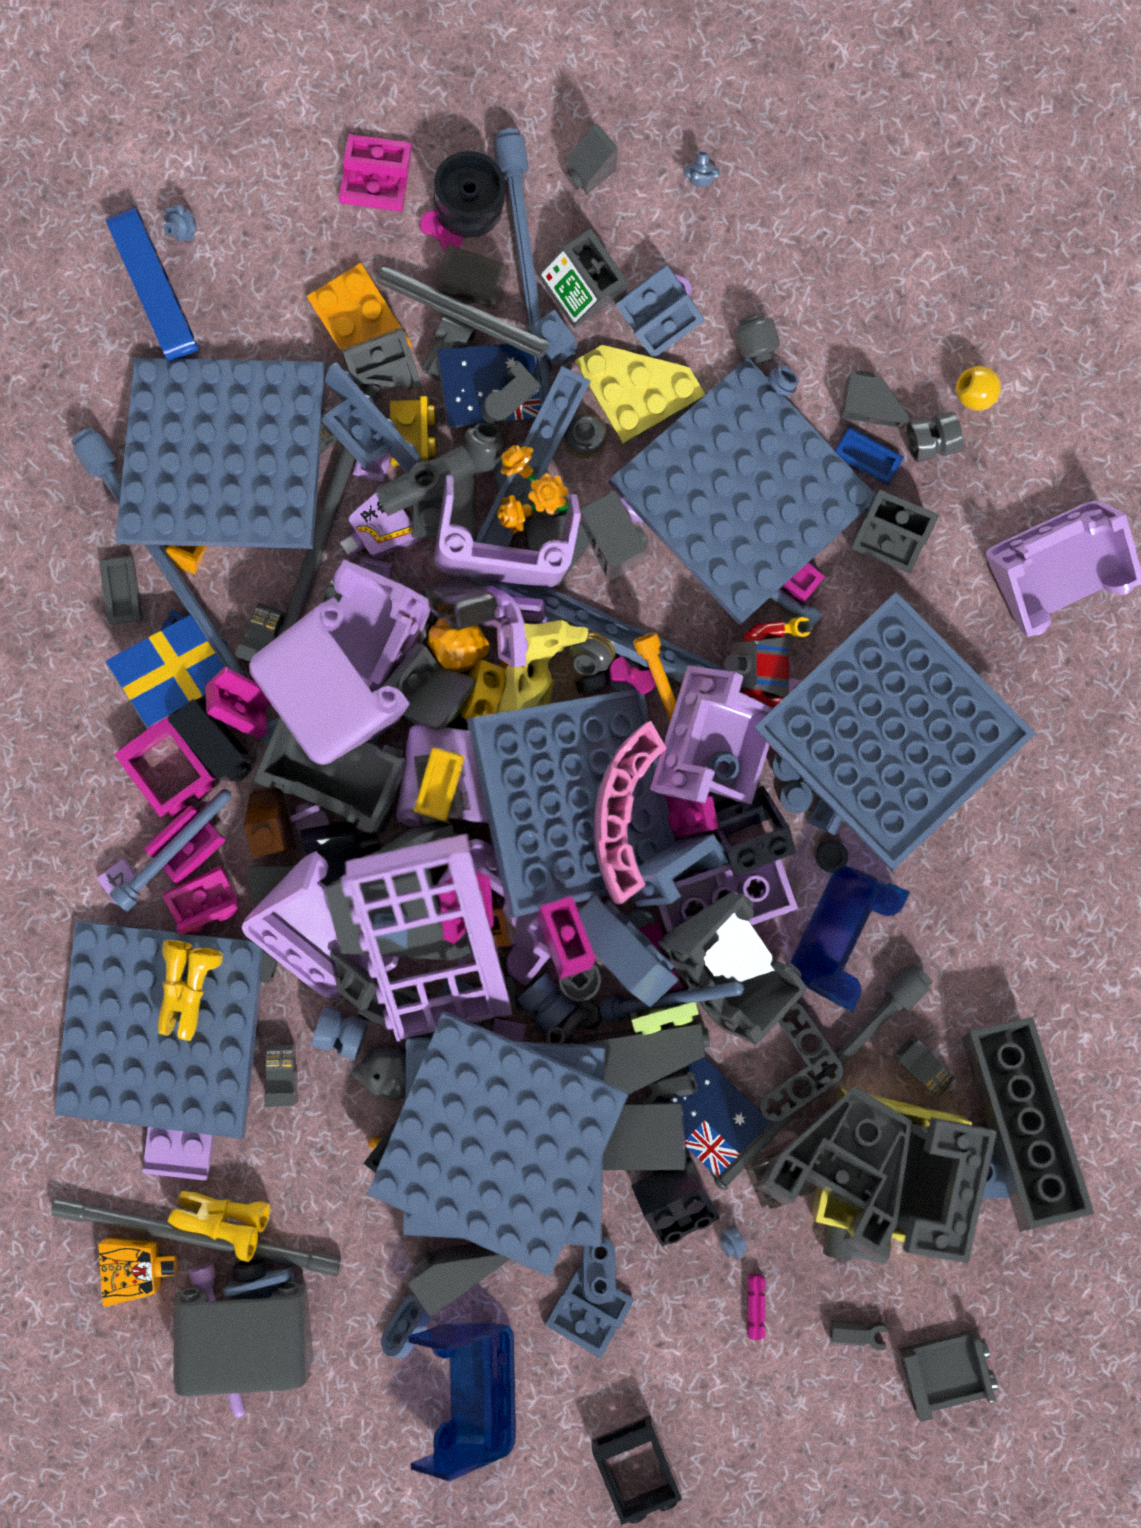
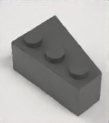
(613, 535)

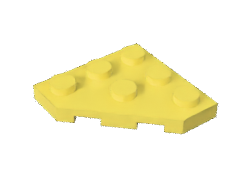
(637, 389)

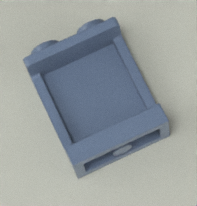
(683, 854)

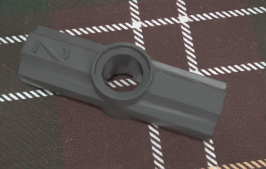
(405, 491)

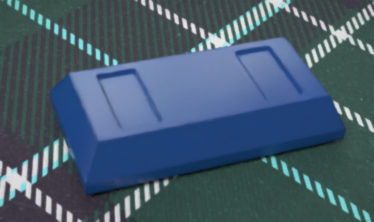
(868, 455)

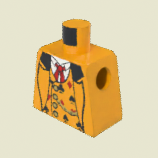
(132, 1269)

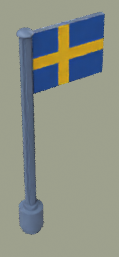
(177, 661)

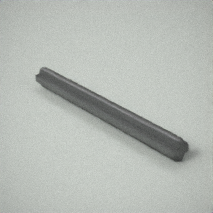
(462, 312)

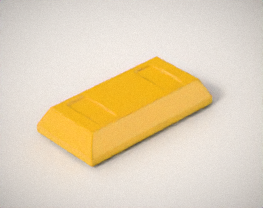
(439, 784)

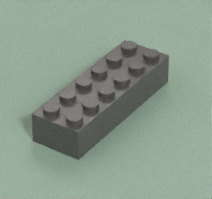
(1029, 1124)

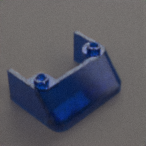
(481, 1397)

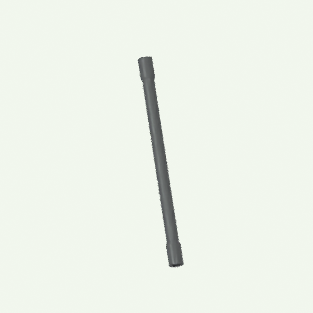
(322, 530)
(81, 1211)

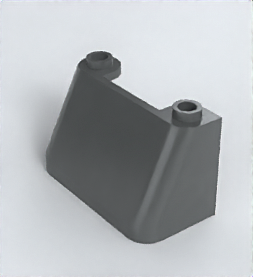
(356, 785)
(723, 949)
(241, 1342)

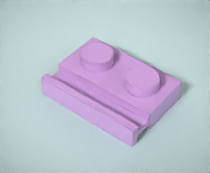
(177, 1154)

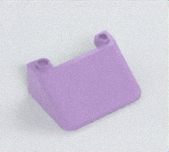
(320, 689)
(298, 928)

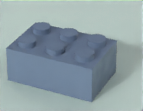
(627, 951)

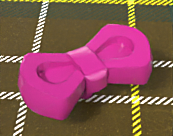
(431, 226)
(622, 671)

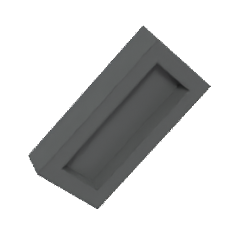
(121, 590)

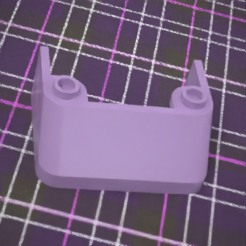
(459, 555)

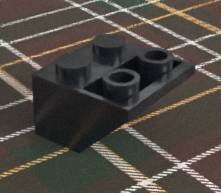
(674, 1203)

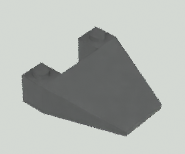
(424, 940)
(857, 1157)

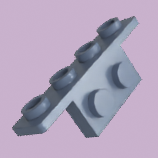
(362, 426)

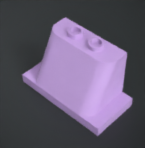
(708, 720)

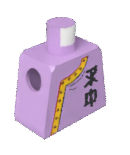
(378, 531)

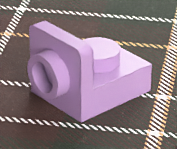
(309, 816)

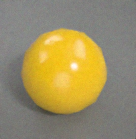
(980, 387)

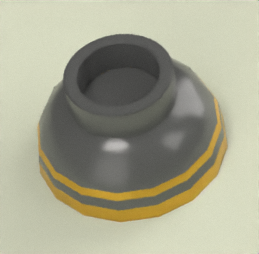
(585, 436)
(592, 655)

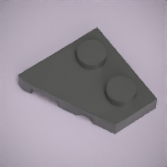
(383, 361)

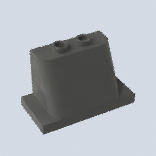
(944, 1188)

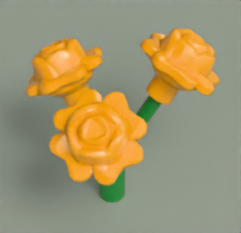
(547, 492)

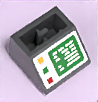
(583, 278)

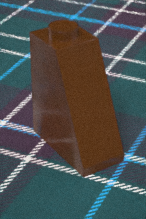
(268, 823)

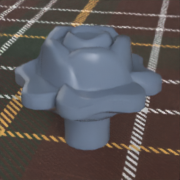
(702, 171)
(179, 223)

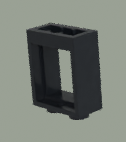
(212, 742)
(748, 854)
(622, 1441)

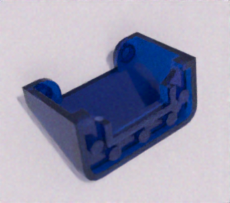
(836, 929)

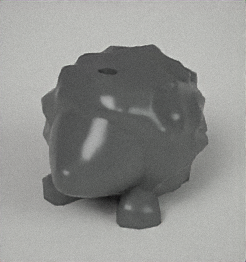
(383, 1072)

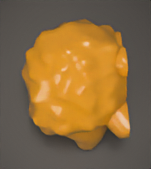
(457, 648)

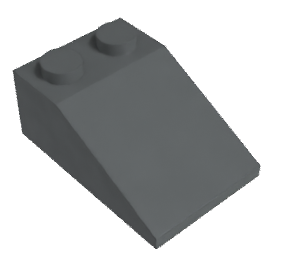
(450, 1273)

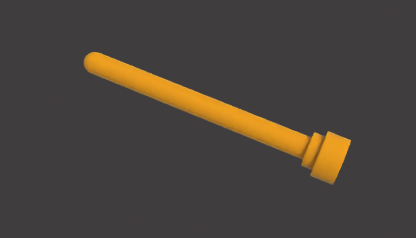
(648, 648)

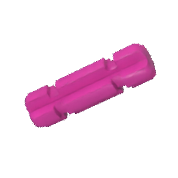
(756, 1306)

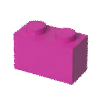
(566, 937)

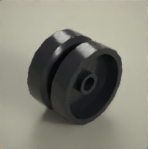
(469, 194)

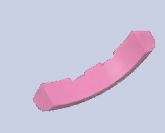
(614, 811)

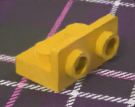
(413, 423)

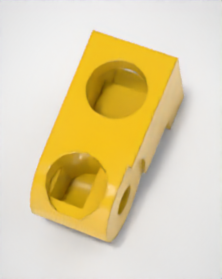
(487, 690)

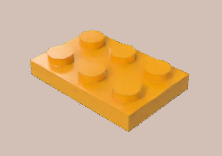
(353, 308)

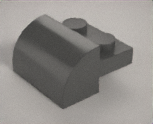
(427, 512)
(894, 531)

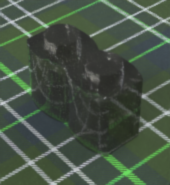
(461, 602)

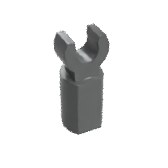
(672, 1087)
(857, 1334)

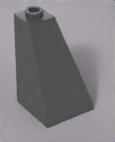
(641, 1059)

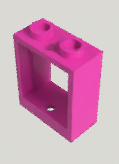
(146, 742)

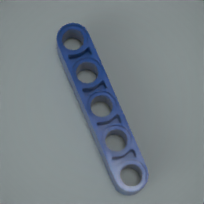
(152, 284)

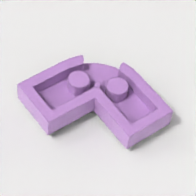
(510, 629)

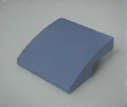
(659, 311)
(586, 1322)

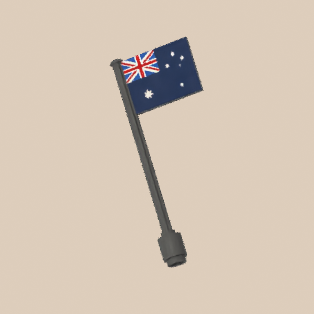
(730, 1130)

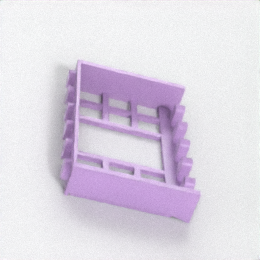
(384, 865)

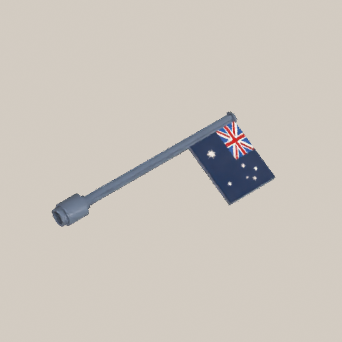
(477, 371)

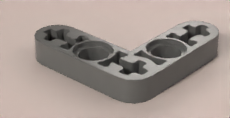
(813, 1060)

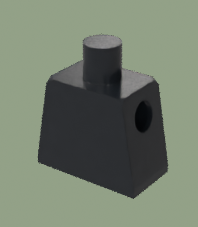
(337, 845)

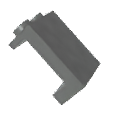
(948, 1373)

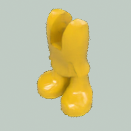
(184, 995)
(213, 1220)

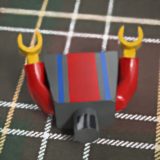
(764, 660)

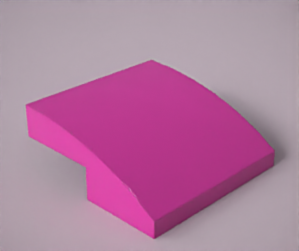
(375, 173)

